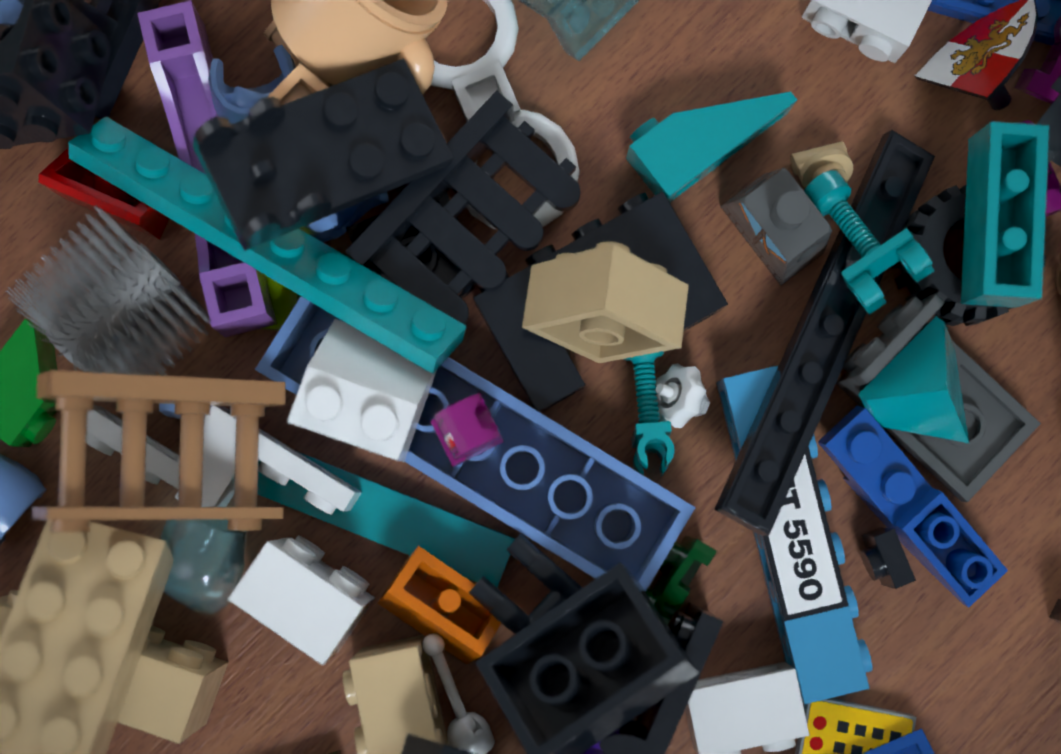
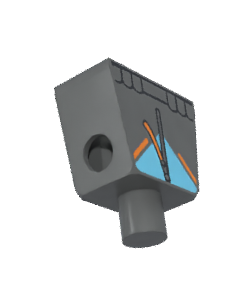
(779, 223)

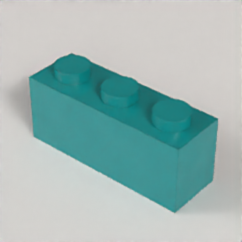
(1005, 215)

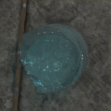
(205, 562)

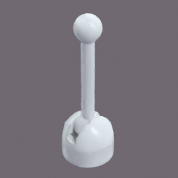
(468, 729)

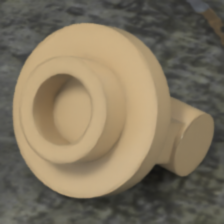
(815, 161)

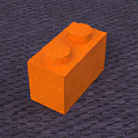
(438, 601)

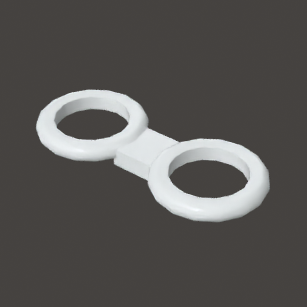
(480, 80)

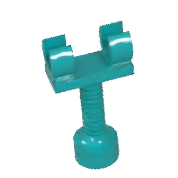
(830, 196)
(650, 433)

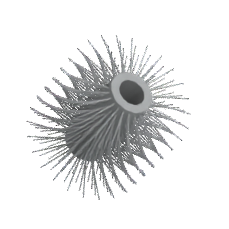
(113, 305)

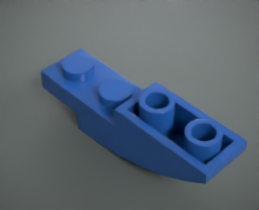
(906, 502)

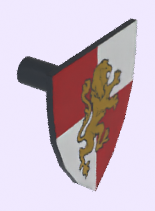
(985, 54)

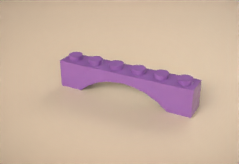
(181, 65)

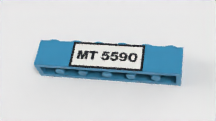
(803, 565)

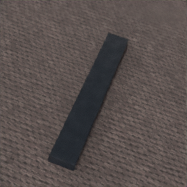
(819, 344)

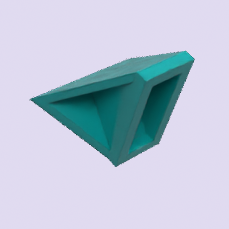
(921, 388)

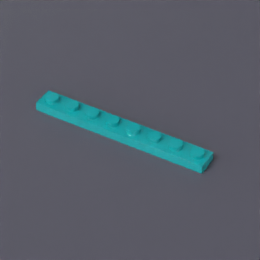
(293, 259)

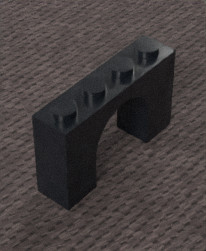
(650, 233)

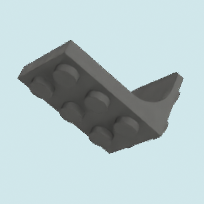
(993, 417)

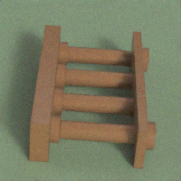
(135, 398)

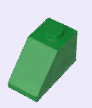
(22, 415)

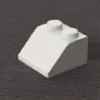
(361, 393)

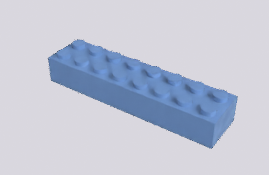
(534, 481)

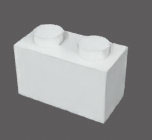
(747, 711)

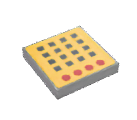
(850, 727)

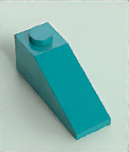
(696, 141)

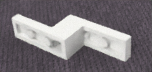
(277, 461)

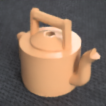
(357, 36)

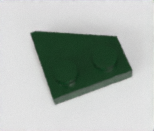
(678, 573)

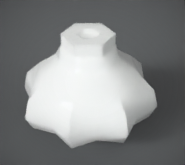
(681, 395)

